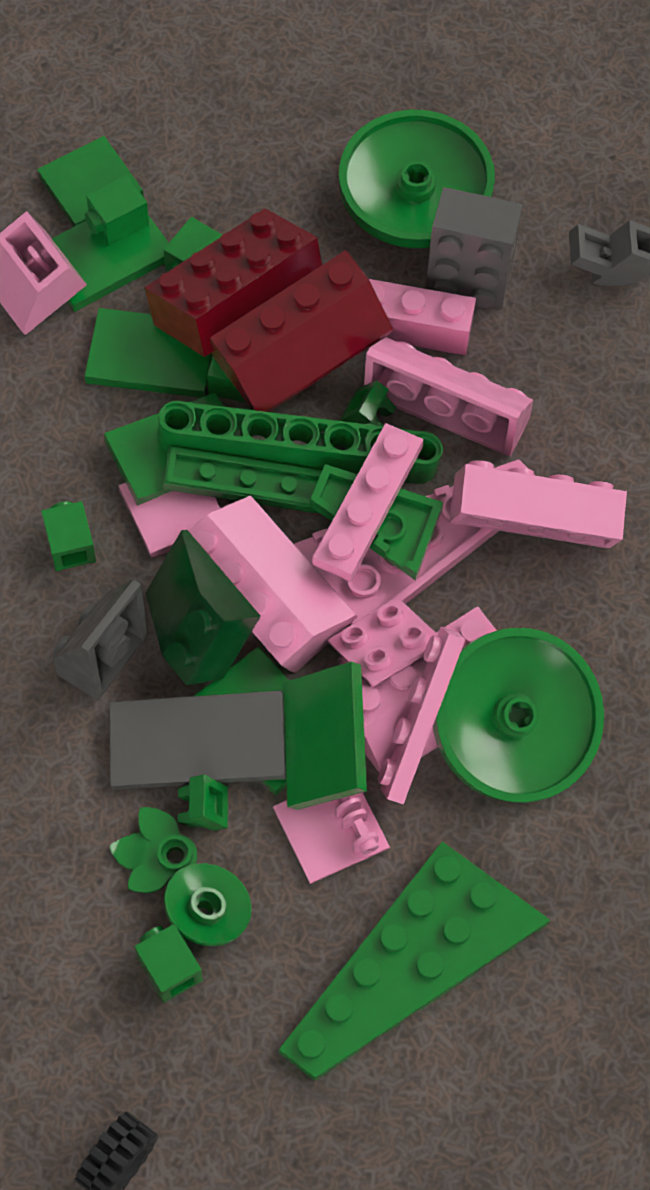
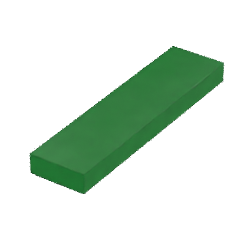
(240, 477)

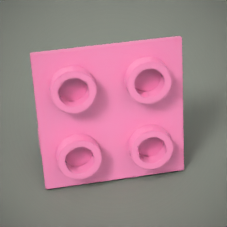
(383, 641)
(332, 834)

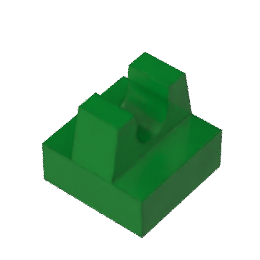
(366, 403)
(206, 803)

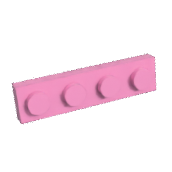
(367, 502)
(426, 698)

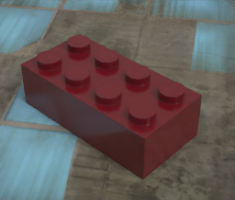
(231, 278)

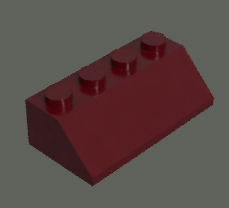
(301, 334)

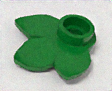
(148, 851)

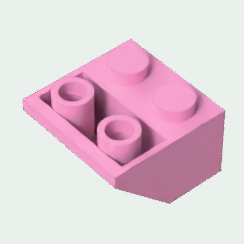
(33, 274)

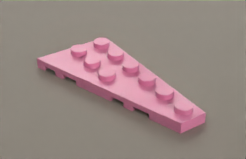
(380, 581)

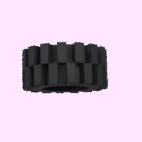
(117, 1155)

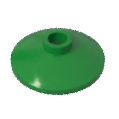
(215, 890)

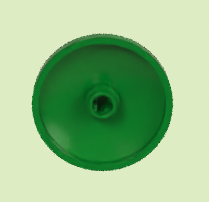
(398, 170)
(520, 716)

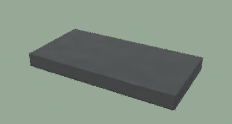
(198, 735)

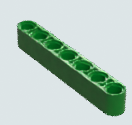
(279, 432)

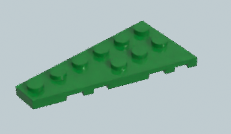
(425, 945)

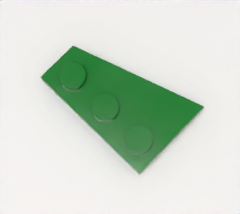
(405, 530)

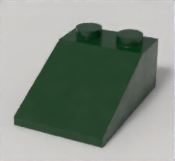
(198, 613)

